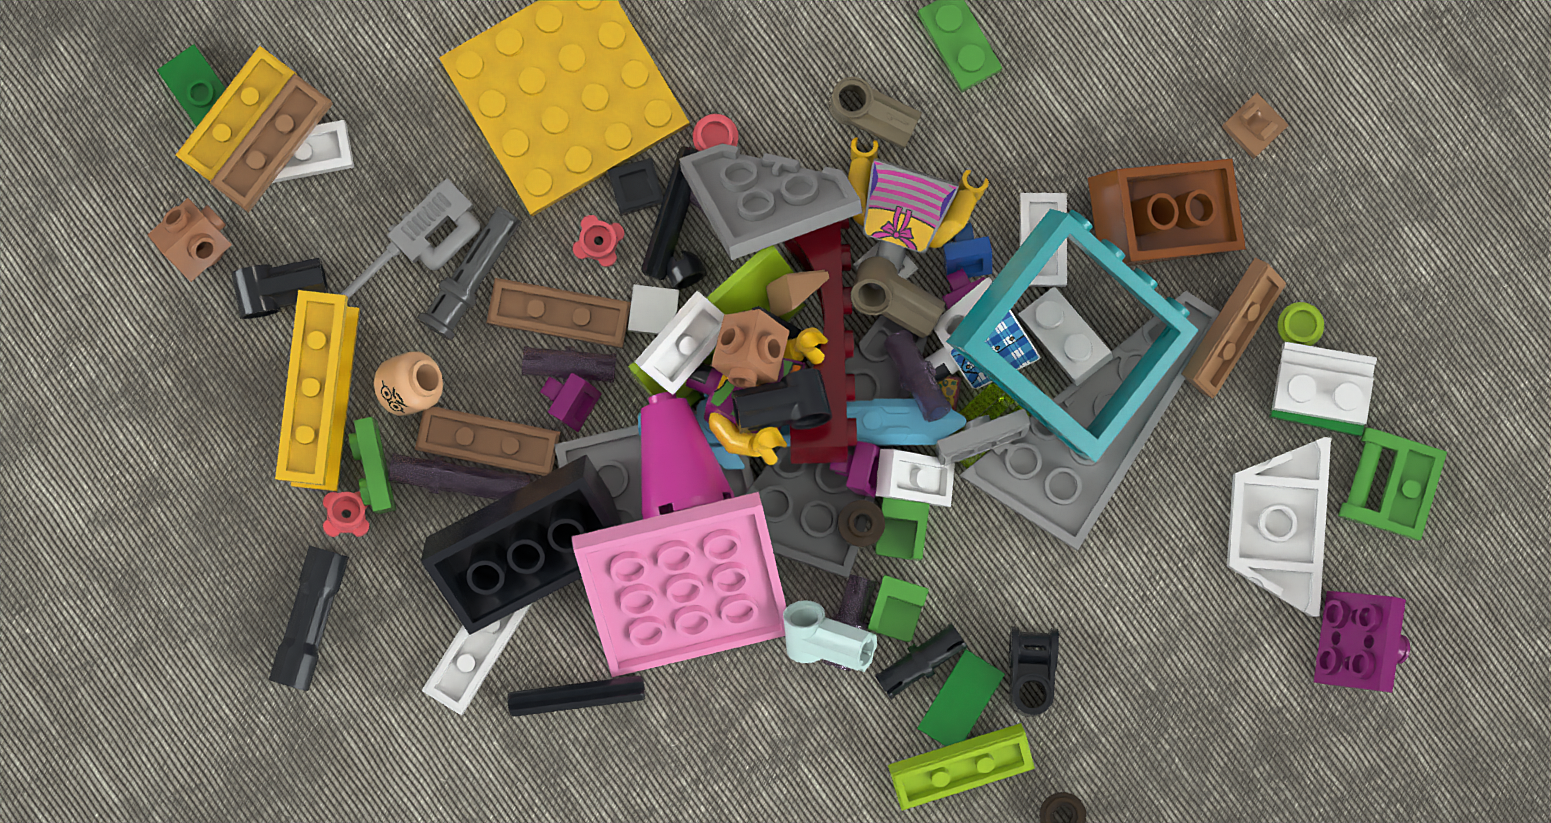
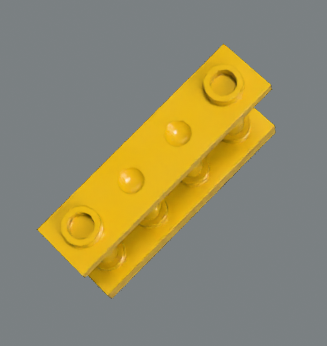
(317, 391)

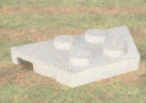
(1282, 523)

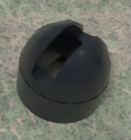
(685, 271)

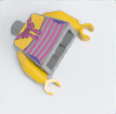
(908, 206)

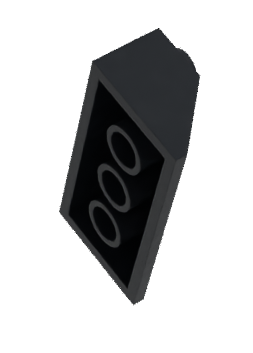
(518, 544)

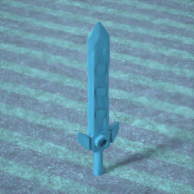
(878, 422)

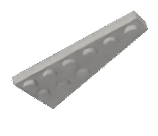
(1049, 480)

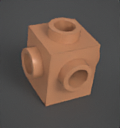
(191, 238)
(750, 348)

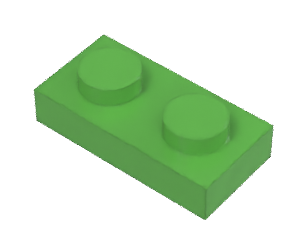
(959, 42)
(368, 446)

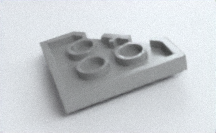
(765, 198)

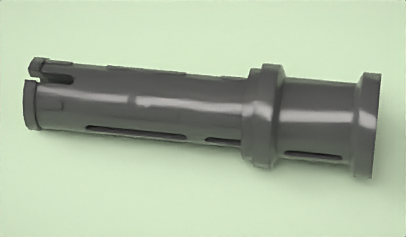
(459, 291)

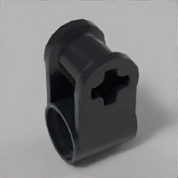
(1032, 666)

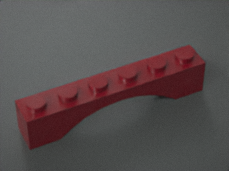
(815, 252)

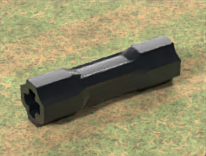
(299, 650)

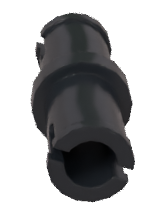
(921, 661)

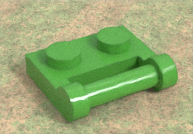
(1407, 489)

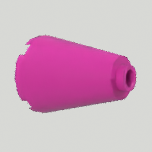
(676, 459)

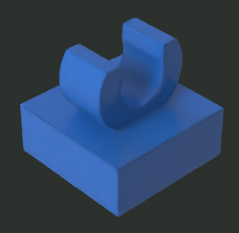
(968, 253)

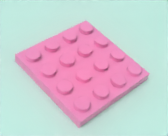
(682, 584)

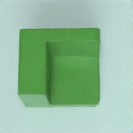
(903, 529)
(897, 608)

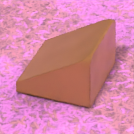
(792, 289)

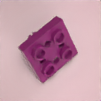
(1368, 642)

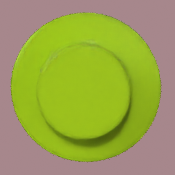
(1300, 324)

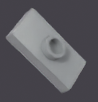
(982, 435)

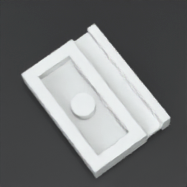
(1324, 383)

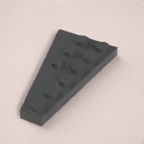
(806, 498)

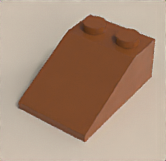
(1168, 210)

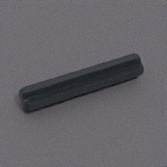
(668, 221)
(576, 696)

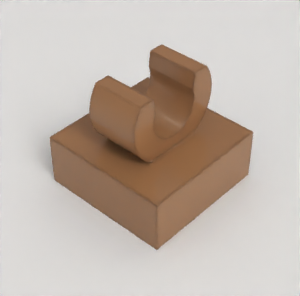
(1255, 125)

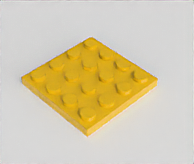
(563, 95)

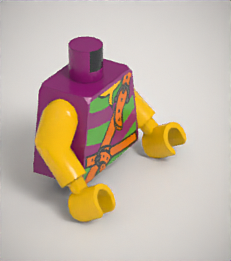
(720, 407)

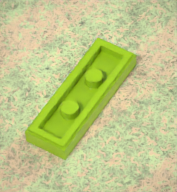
(961, 766)

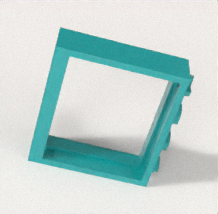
(1012, 282)

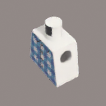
(1007, 340)

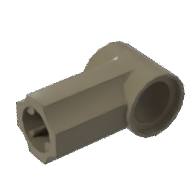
(879, 114)
(897, 299)

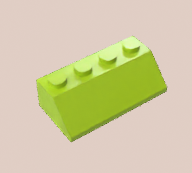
(737, 294)

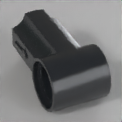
(266, 289)
(794, 401)

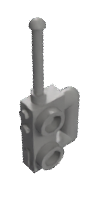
(417, 226)

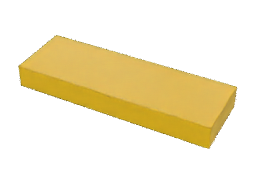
(235, 113)

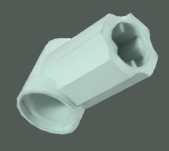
(815, 637)

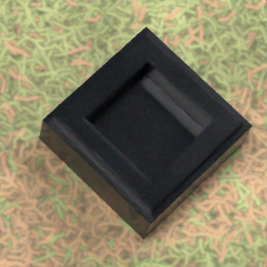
(636, 186)

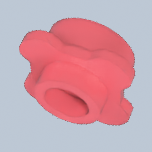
(594, 228)
(336, 523)

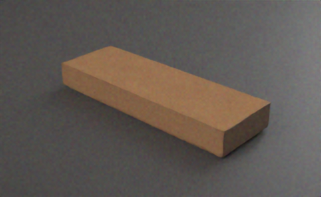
(271, 143)
(559, 313)
(1234, 328)
(487, 441)

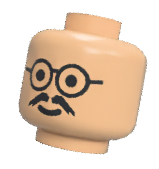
(408, 383)

